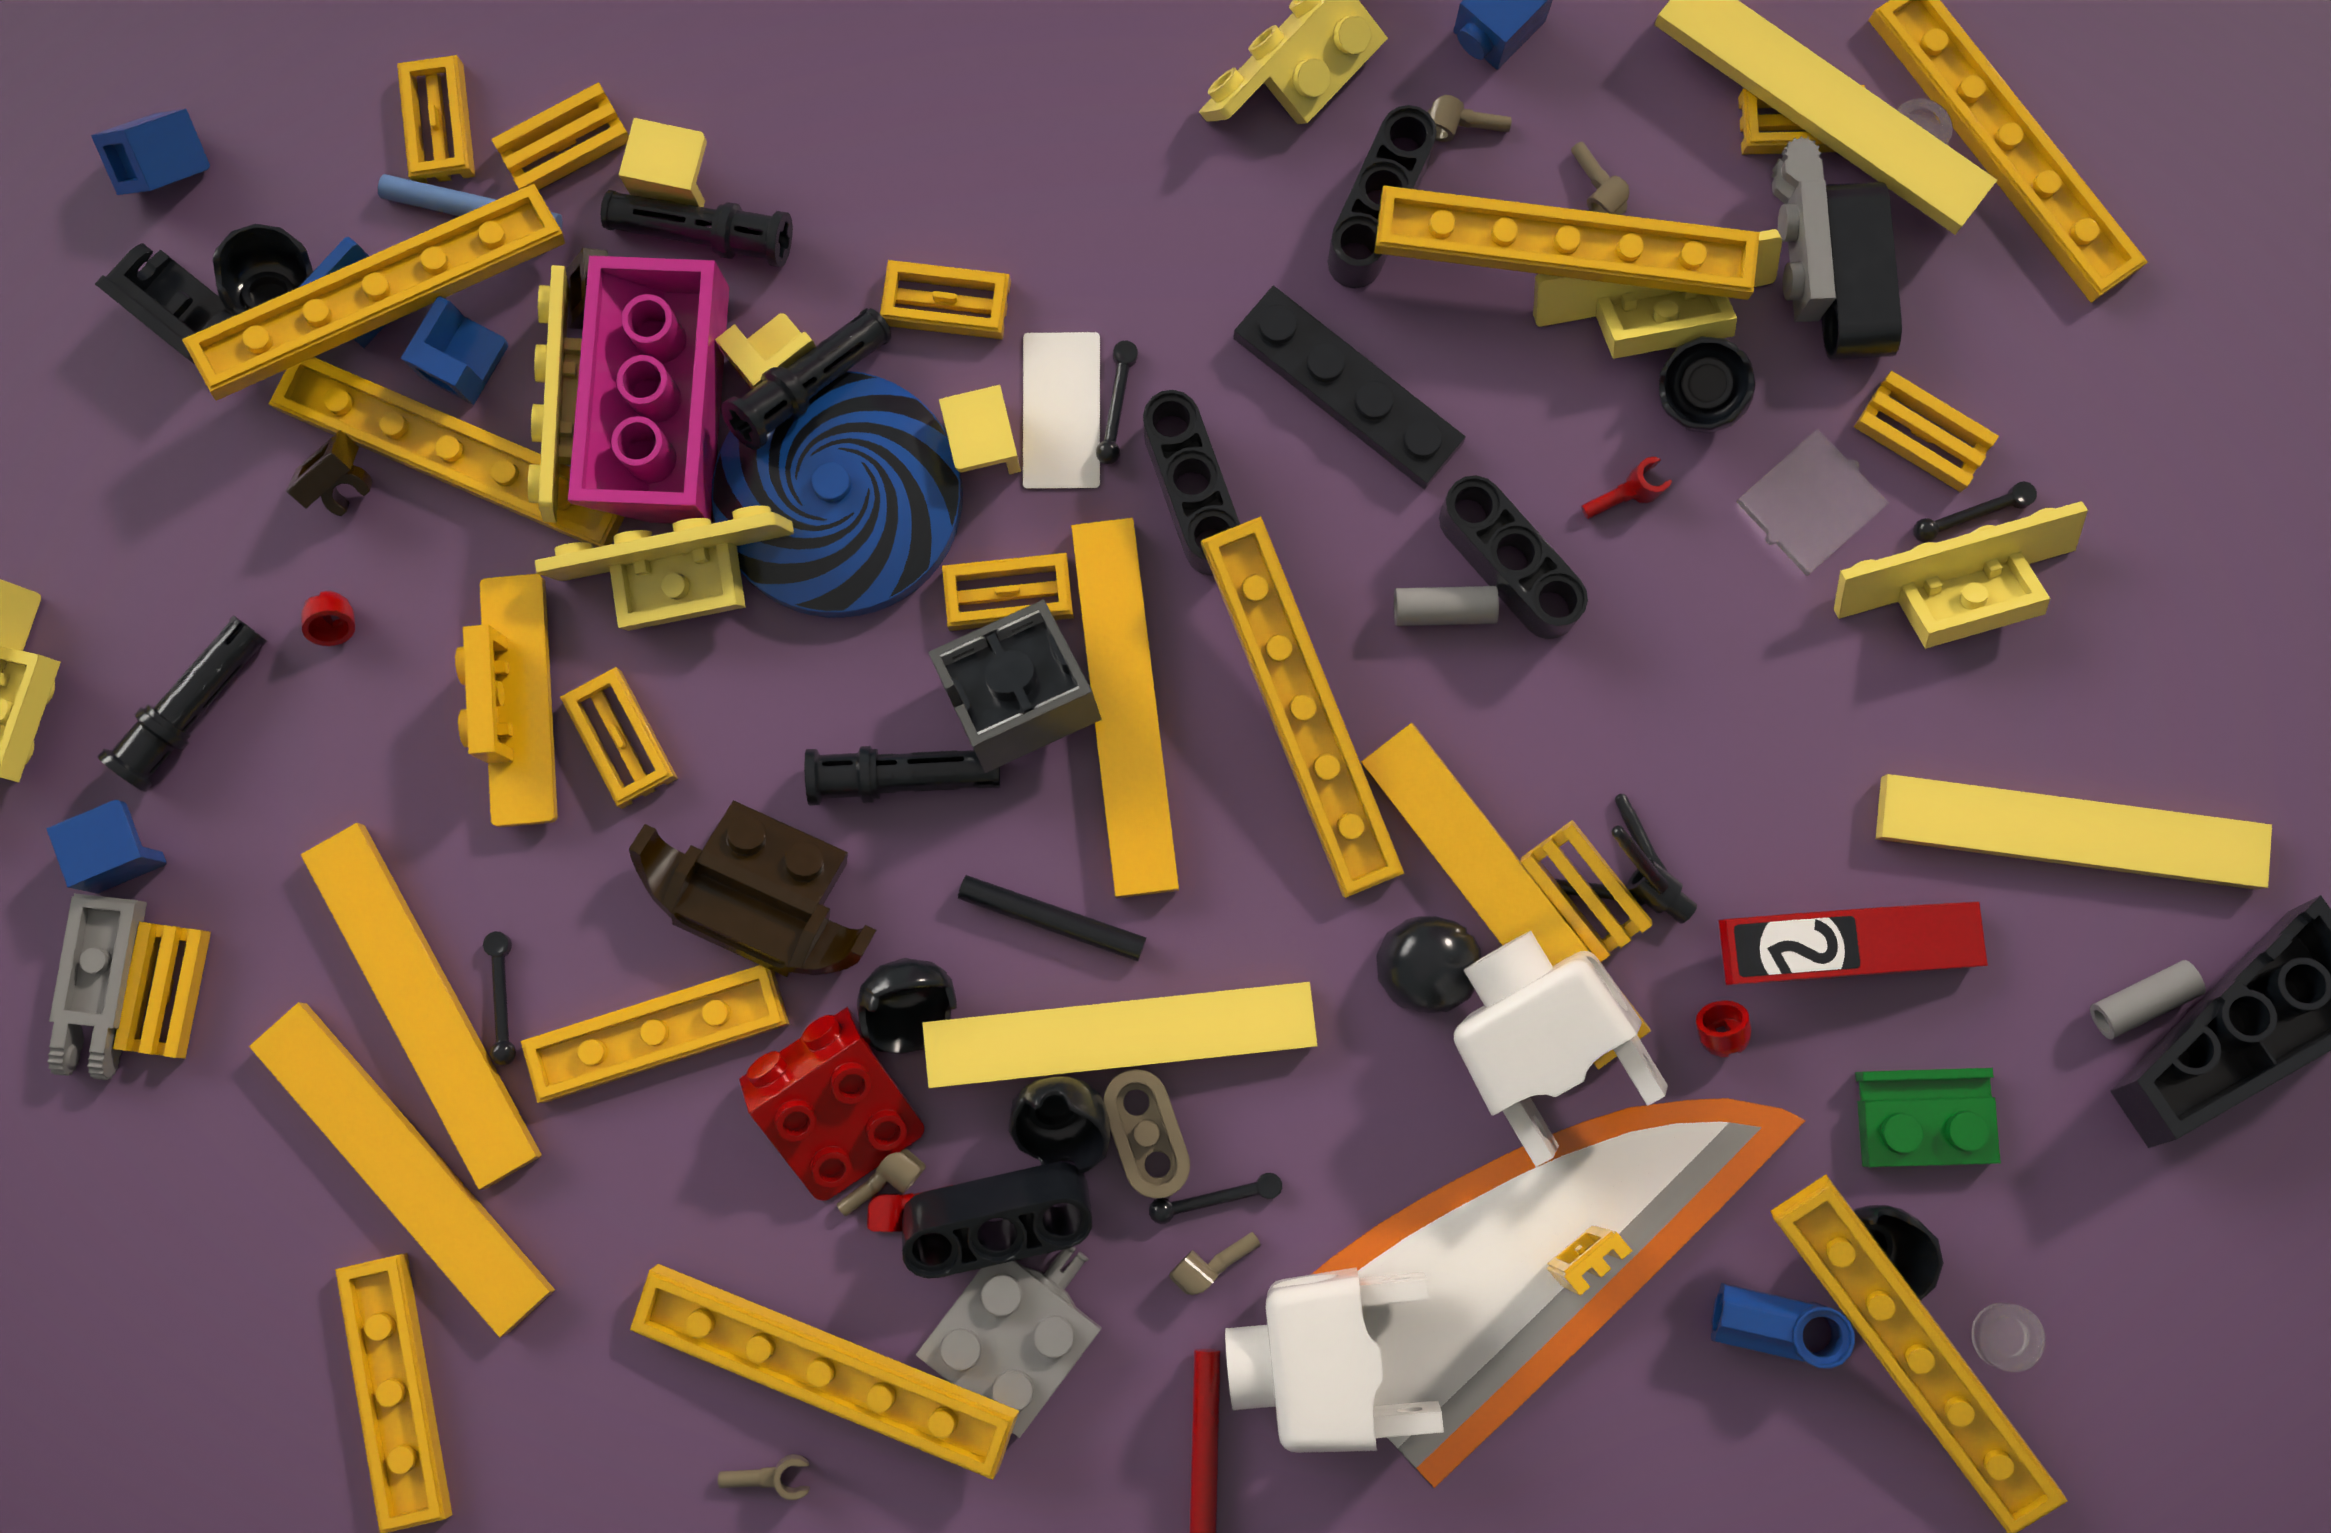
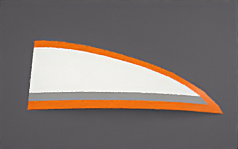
(1485, 1241)

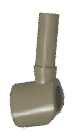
(1450, 112)
(1611, 191)
(898, 1169)
(1196, 1276)
(766, 1478)

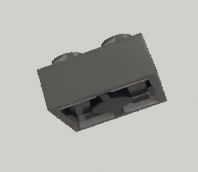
(1015, 686)

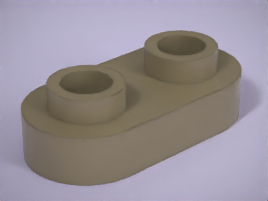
(1146, 1133)

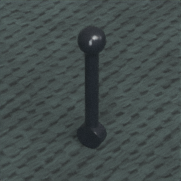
(1125, 356)
(2019, 496)
(498, 946)
(1267, 1186)

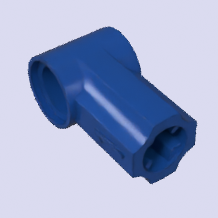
(1777, 1326)

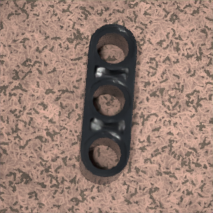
(1382, 167)
(1867, 308)
(1183, 455)
(1508, 527)
(972, 1242)

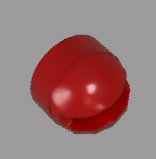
(318, 624)
(1736, 1022)

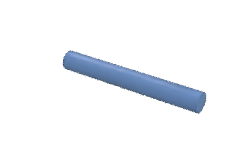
(434, 197)

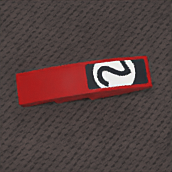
(1852, 943)

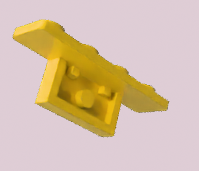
(510, 699)

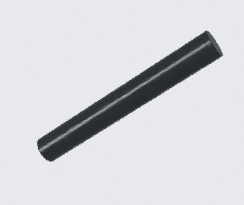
(1051, 918)

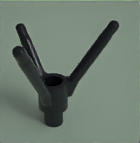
(1651, 881)

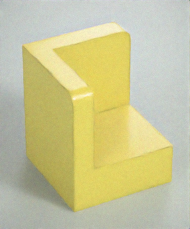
(663, 162)
(771, 346)
(979, 430)

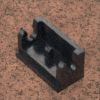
(163, 296)

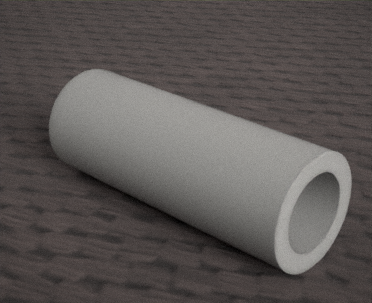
(1446, 605)
(2147, 999)

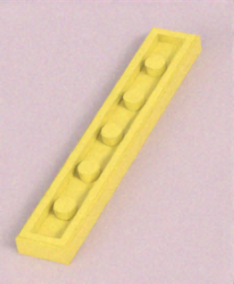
(1830, 107)
(2074, 832)
(1119, 1034)

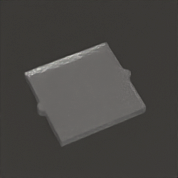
(1812, 502)

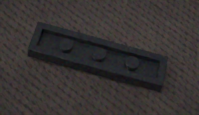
(1349, 387)

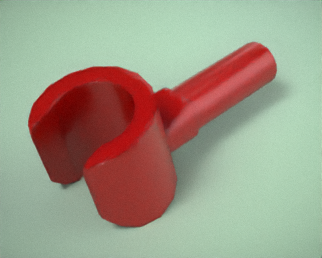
(1633, 488)
(886, 1211)

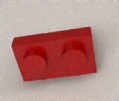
(829, 1105)

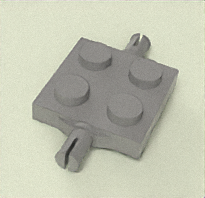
(1013, 1335)

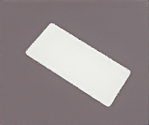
(1061, 410)

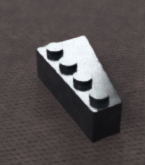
(2242, 1035)

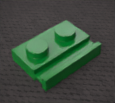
(1927, 1117)

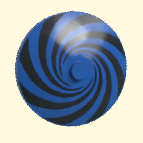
(865, 493)

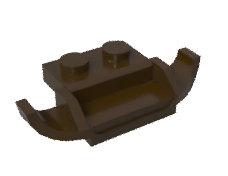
(754, 892)

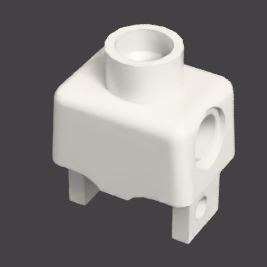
(1544, 1033)
(1323, 1365)

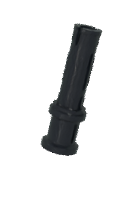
(730, 230)
(787, 391)
(165, 725)
(870, 773)

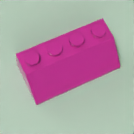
(649, 388)

